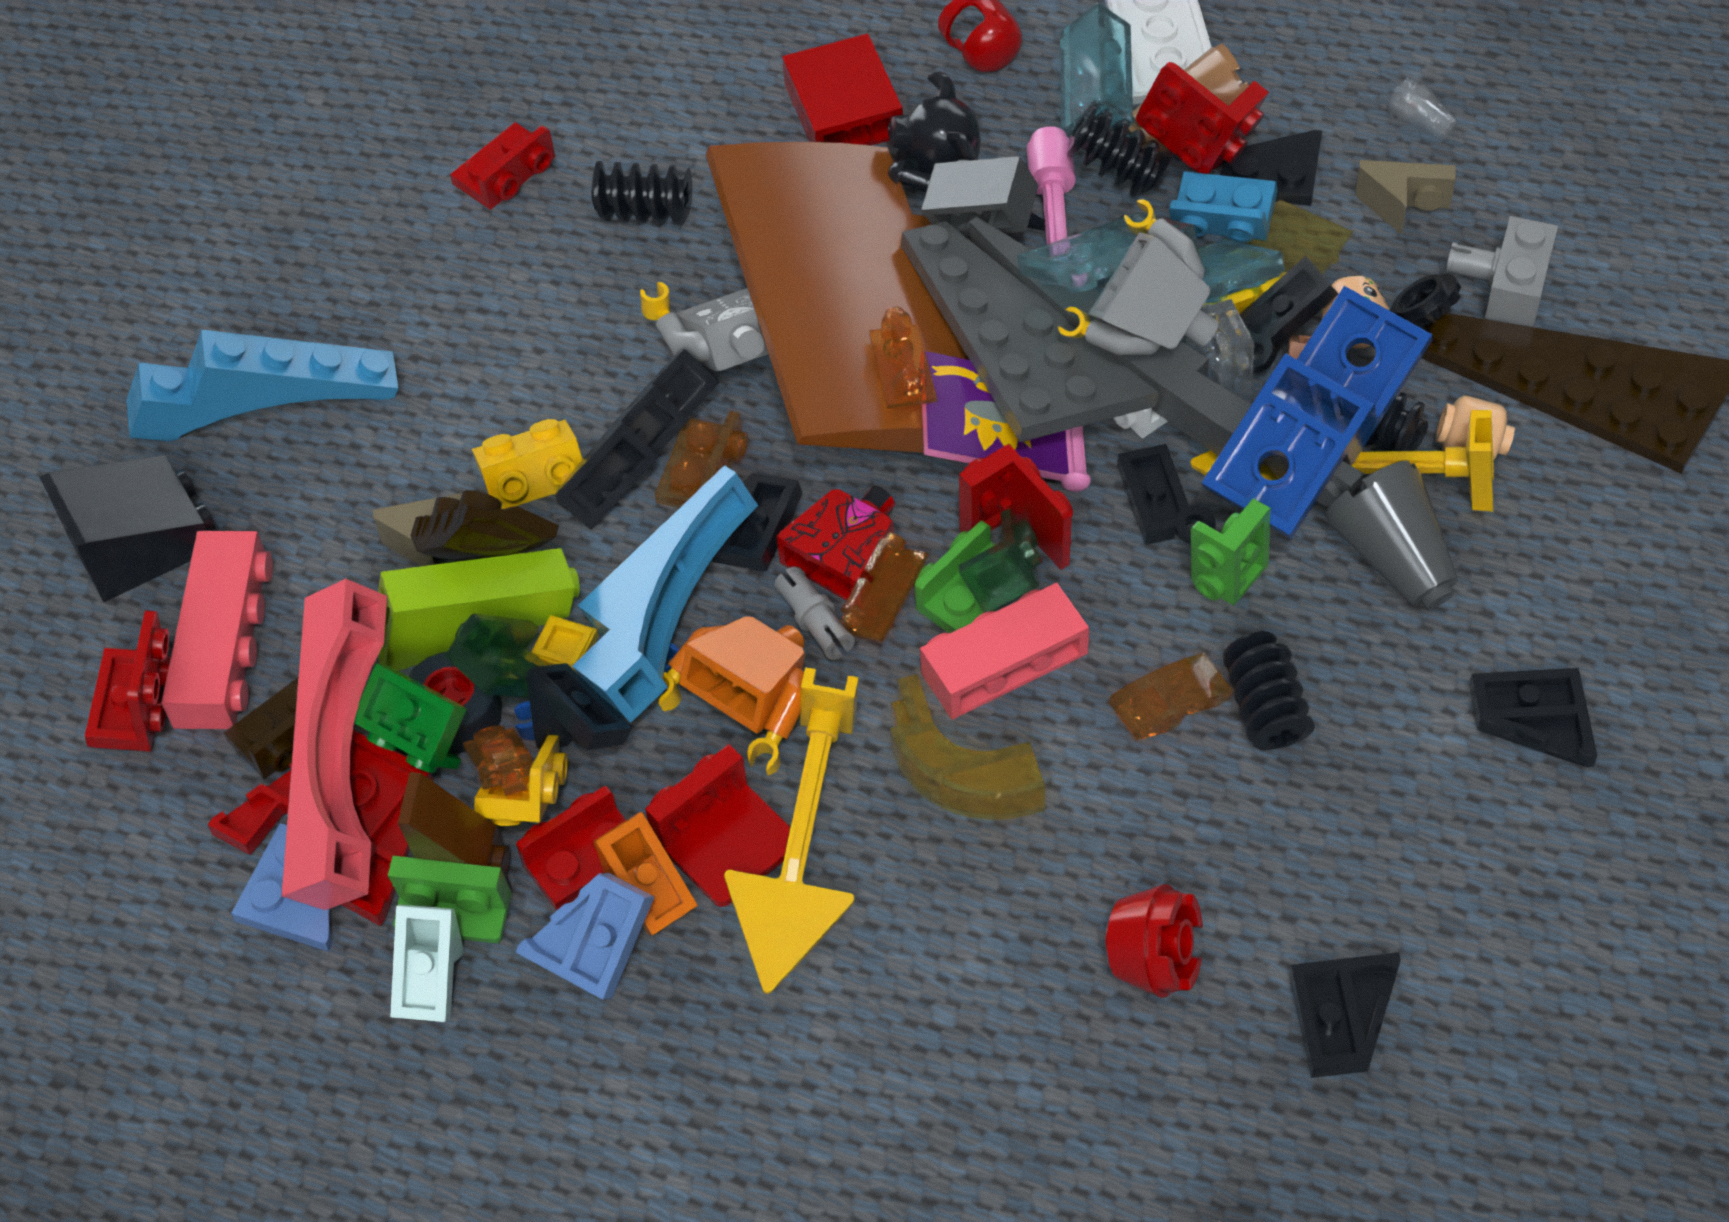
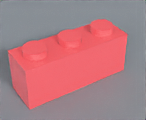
(1004, 650)

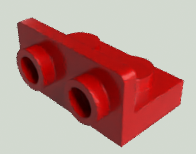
(505, 164)
(562, 851)

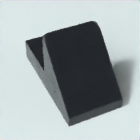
(572, 710)

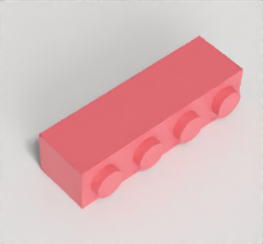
(216, 630)

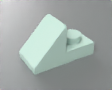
(423, 962)

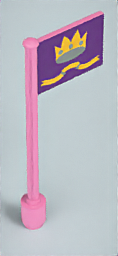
(966, 417)

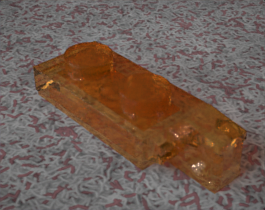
(499, 759)

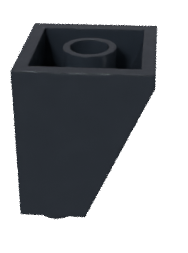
(128, 519)

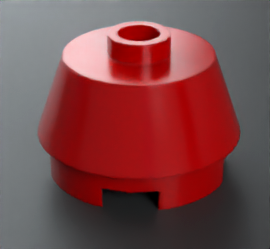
(1153, 940)

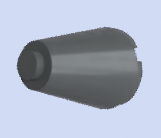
(1398, 533)

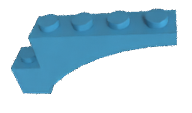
(250, 373)
(647, 592)

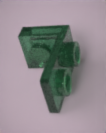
(1005, 568)

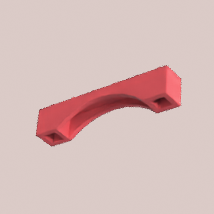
(324, 838)

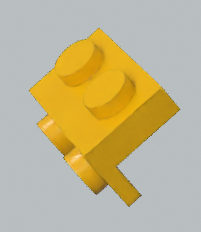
(528, 463)
(542, 785)

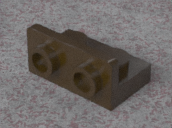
(267, 733)

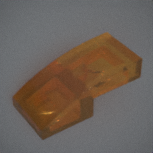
(1168, 694)

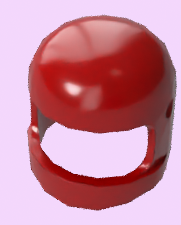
(992, 42)

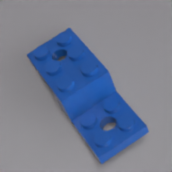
(1318, 410)

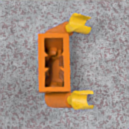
(745, 674)

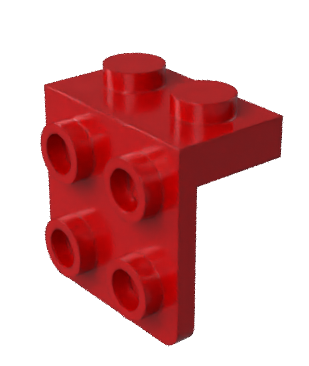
(1196, 121)
(1015, 483)
(130, 692)
(717, 825)

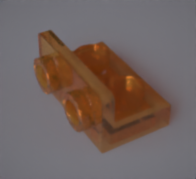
(698, 456)

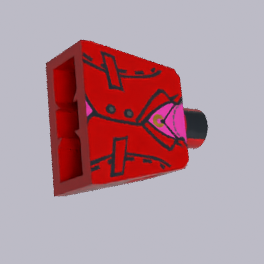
(837, 538)

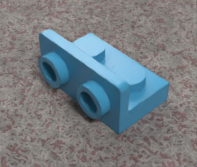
(1225, 205)

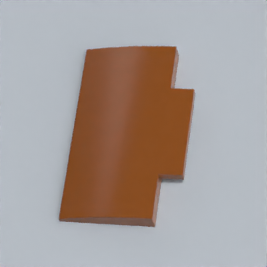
(822, 267)

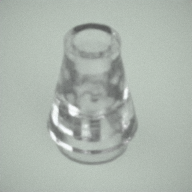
(1420, 108)

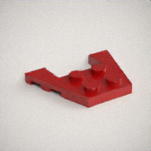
(378, 792)

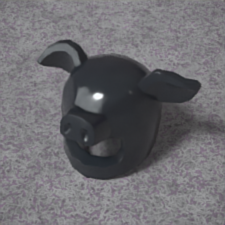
(937, 129)

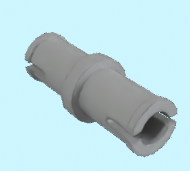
(814, 613)

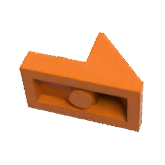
(638, 857)

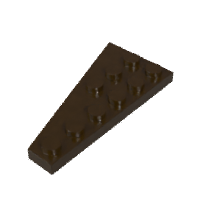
(1619, 391)

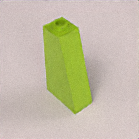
(434, 600)

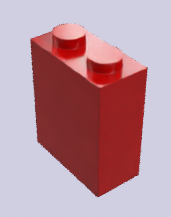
(841, 92)

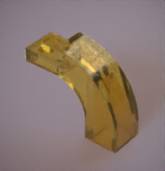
(958, 779)

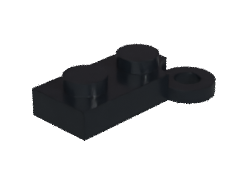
(1286, 309)
(1158, 495)

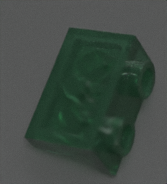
(495, 654)

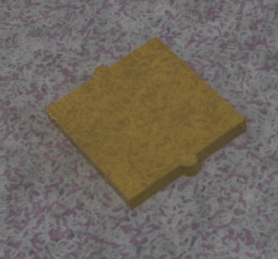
(1303, 234)

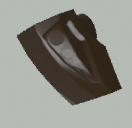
(479, 528)

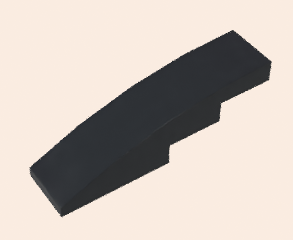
(636, 438)

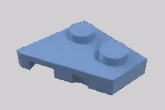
(266, 909)
(592, 935)

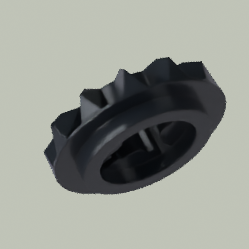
(1427, 299)

